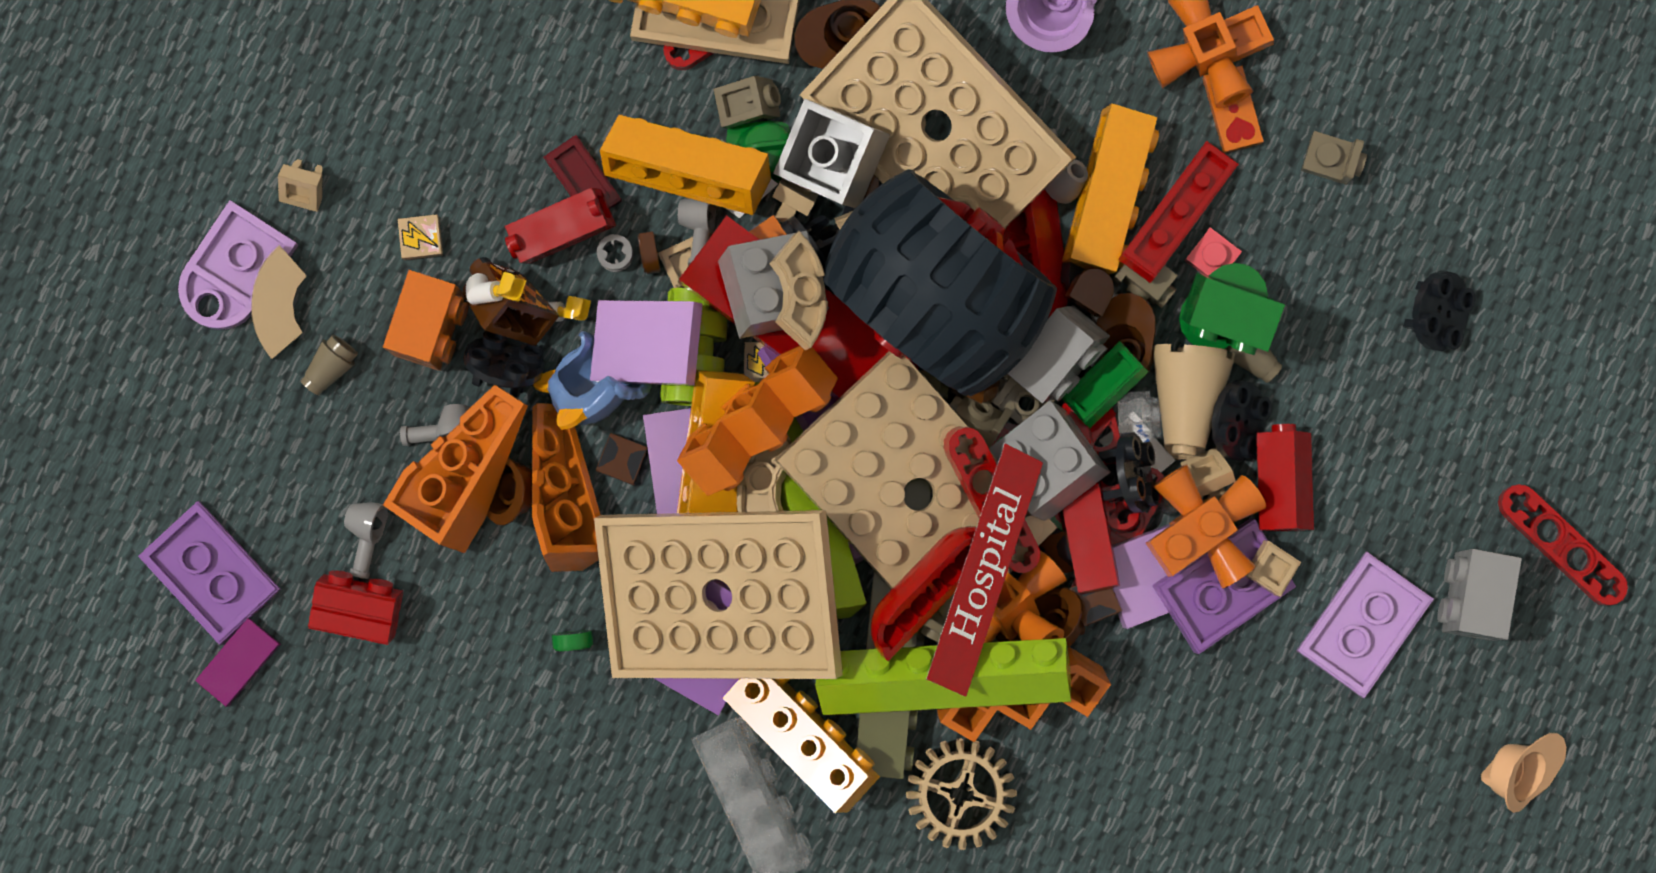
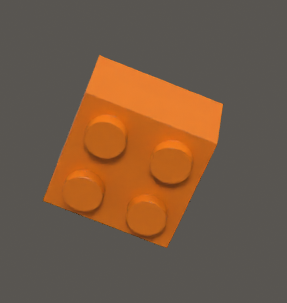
(426, 321)

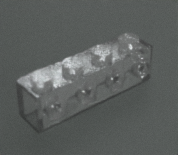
(750, 798)

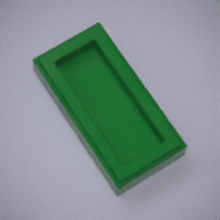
(1105, 384)

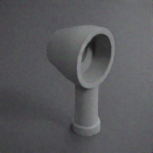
(1069, 182)
(694, 216)
(448, 421)
(360, 521)

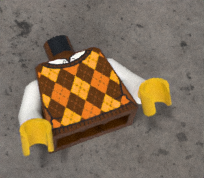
(513, 306)

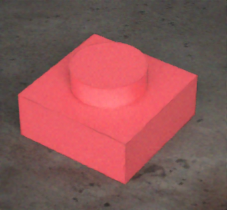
(1212, 253)

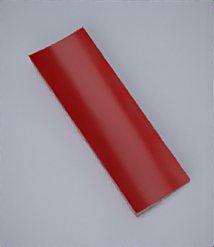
(844, 341)

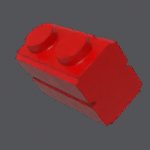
(355, 607)

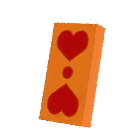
(1235, 124)

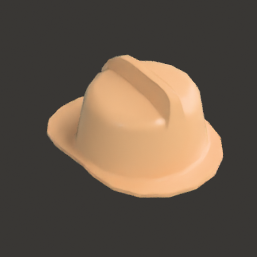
(1525, 770)

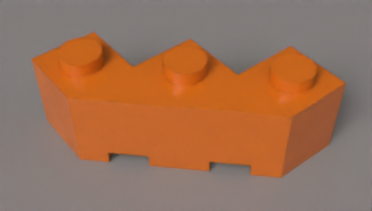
(757, 419)
(1087, 688)

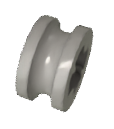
(626, 250)

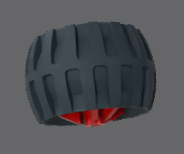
(939, 283)

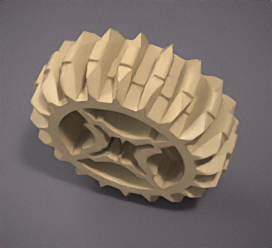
(951, 827)

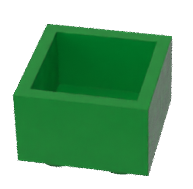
(1231, 312)

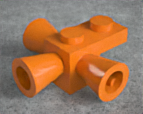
(1213, 47)
(1205, 526)
(1016, 606)

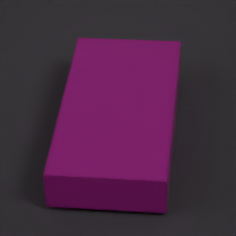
(237, 662)

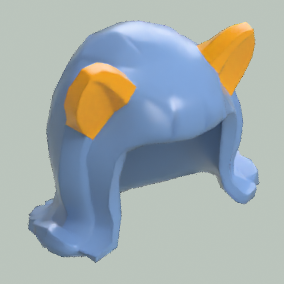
(578, 398)

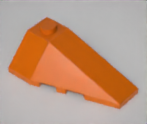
(456, 480)
(561, 495)

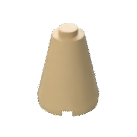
(1188, 391)

